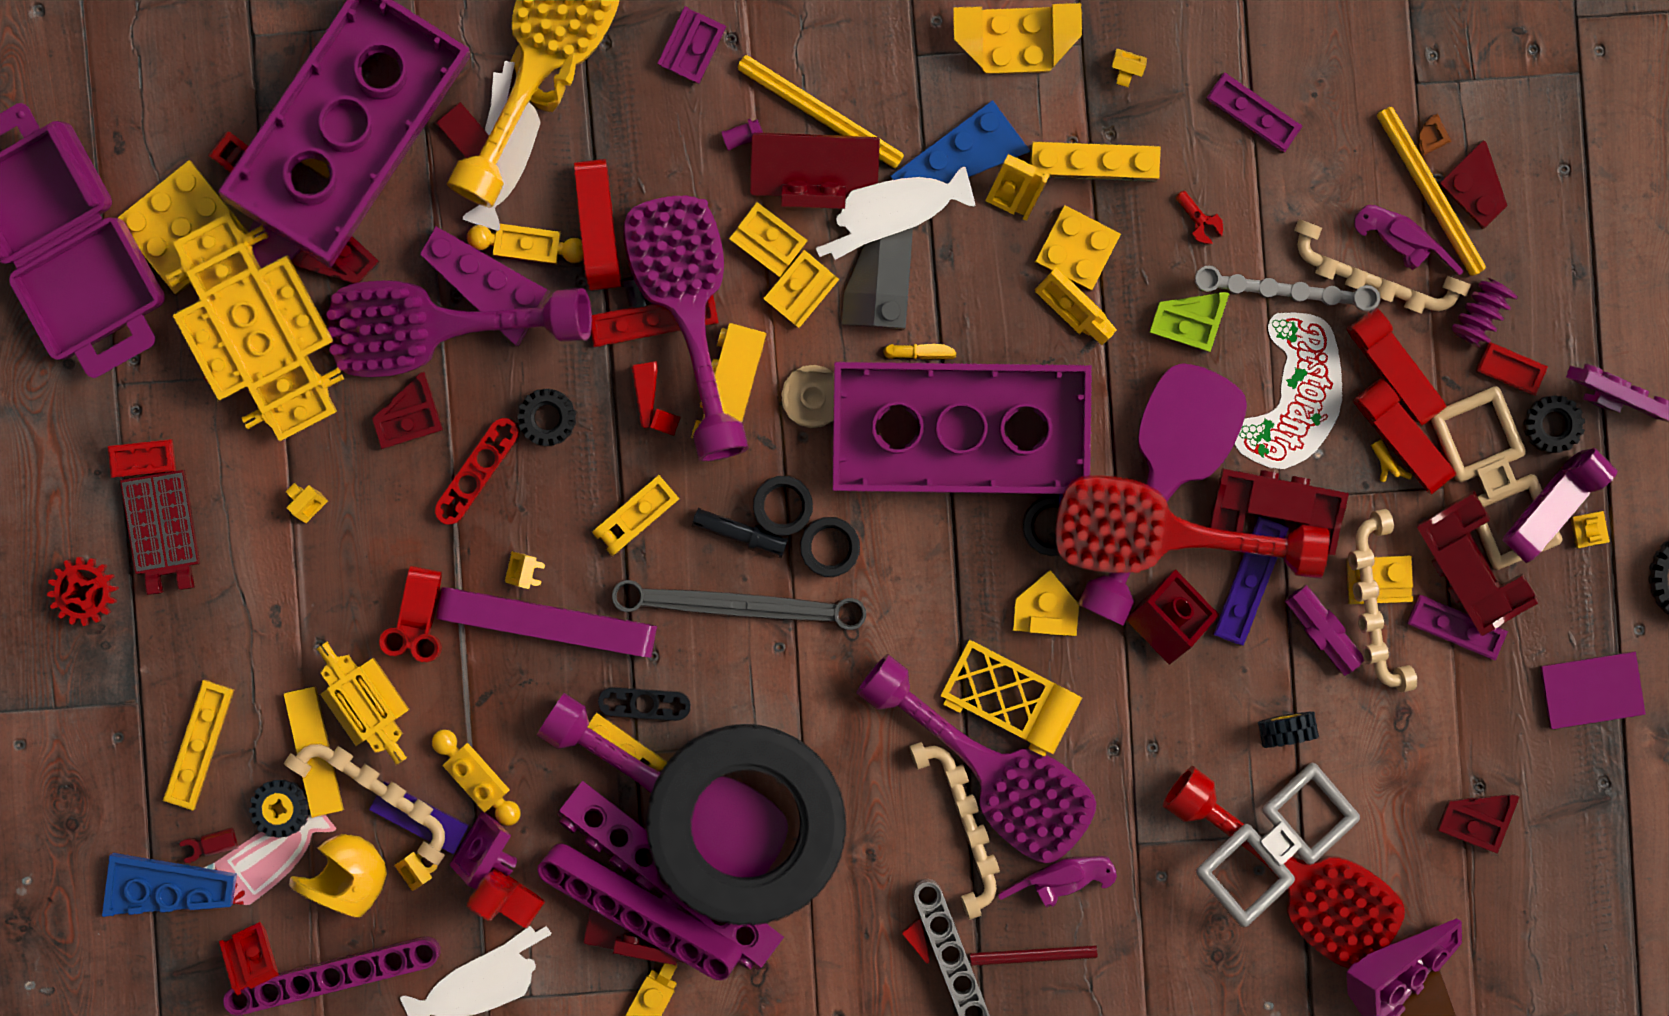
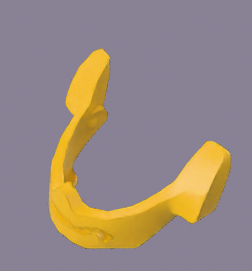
(550, 100)

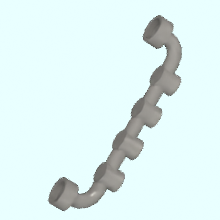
(1364, 298)

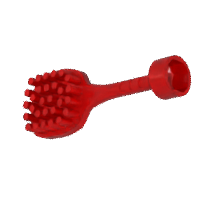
(1128, 528)
(1331, 903)

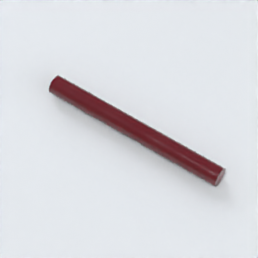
(1033, 955)

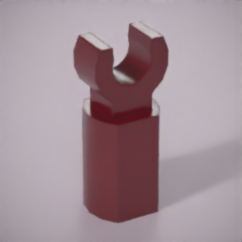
(211, 844)

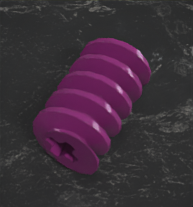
(1483, 312)

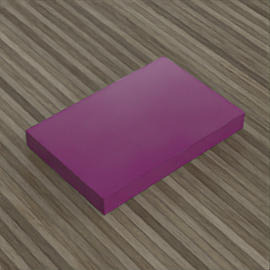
(1592, 690)

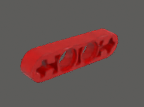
(474, 469)

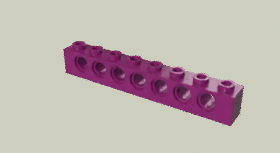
(587, 800)

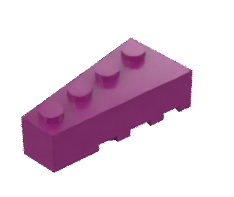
(482, 279)

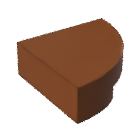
(1432, 135)

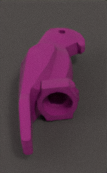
(1401, 236)
(1066, 878)

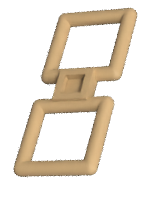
(1493, 471)

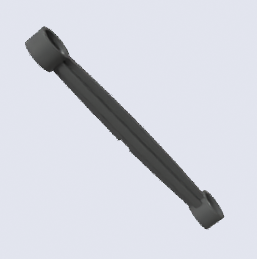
(738, 604)

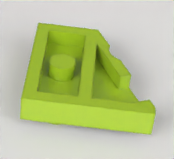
(1190, 320)

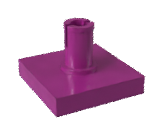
(483, 851)

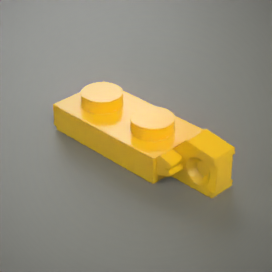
(1075, 306)
(654, 993)

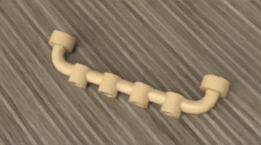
(1357, 278)
(1367, 590)
(368, 778)
(975, 835)

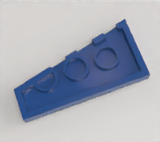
(975, 144)
(155, 885)

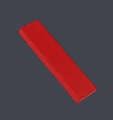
(640, 323)

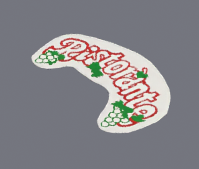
(1308, 394)

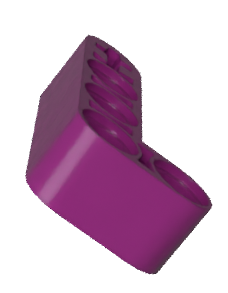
(1578, 477)

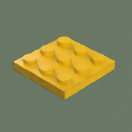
(171, 212)

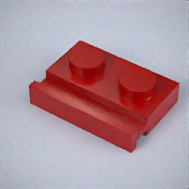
(249, 958)

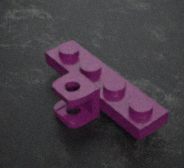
(1614, 392)

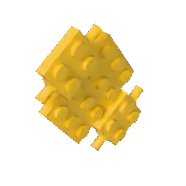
(253, 327)

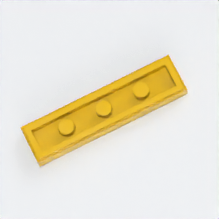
(309, 729)
(198, 745)

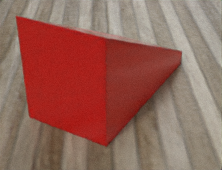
(665, 422)
(915, 935)

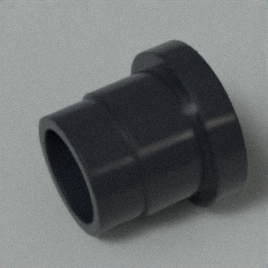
(633, 293)

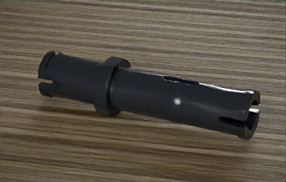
(740, 532)

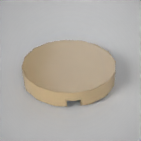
(809, 396)

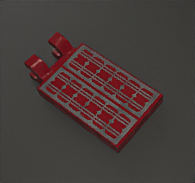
(161, 528)

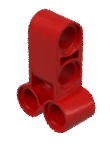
(416, 614)

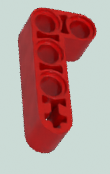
(597, 225)
(1395, 366)
(1382, 410)
(507, 896)

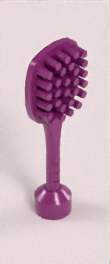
(680, 265)
(396, 326)
(1184, 439)
(1023, 795)
(731, 822)

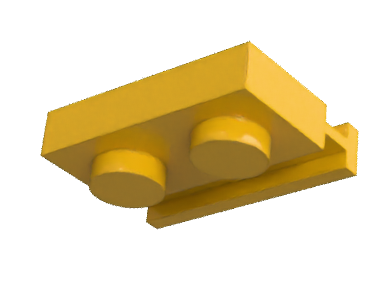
(1017, 187)
(768, 239)
(801, 289)
(1392, 576)

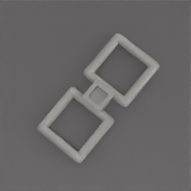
(1278, 845)

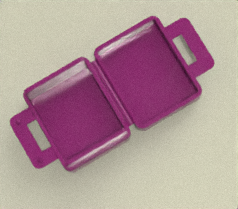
(73, 269)

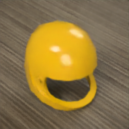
(349, 880)

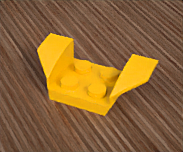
(1017, 37)

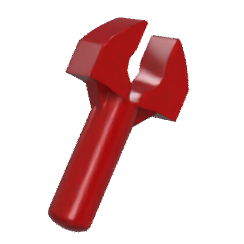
(1199, 218)

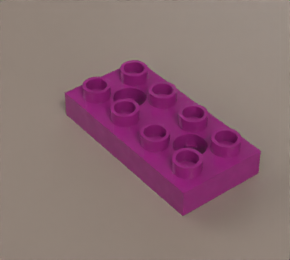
(345, 125)
(960, 427)

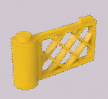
(1049, 717)

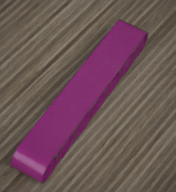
(546, 622)
(639, 912)
(348, 975)

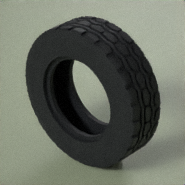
(746, 898)

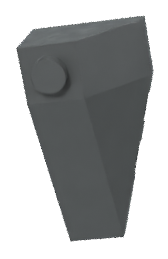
(880, 284)

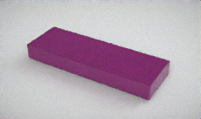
(1254, 112)
(1455, 627)

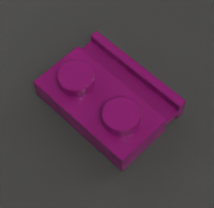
(692, 45)

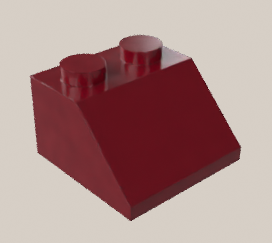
(1172, 617)

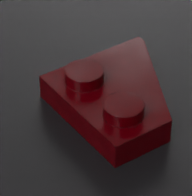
(1476, 186)
(351, 265)
(408, 415)
(1479, 819)

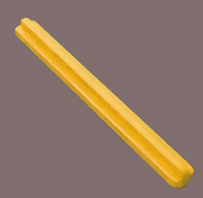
(813, 107)
(1431, 191)

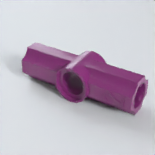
(1325, 630)

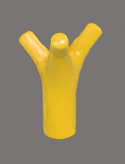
(1387, 462)

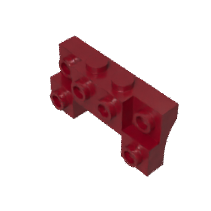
(1279, 499)
(1467, 569)

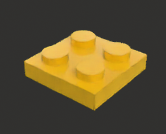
(1078, 247)

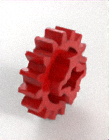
(76, 578)

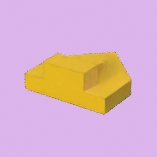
(1046, 608)

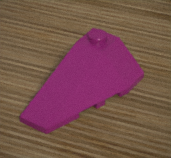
(1393, 973)

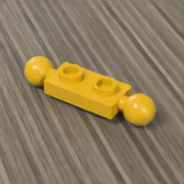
(526, 243)
(476, 777)

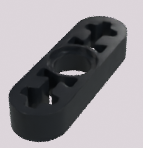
(667, 712)

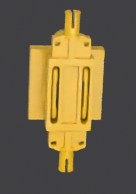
(363, 702)

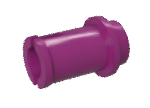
(741, 134)

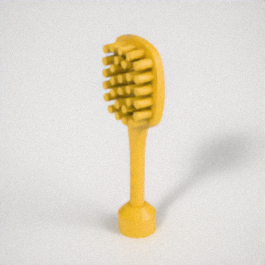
(547, 36)

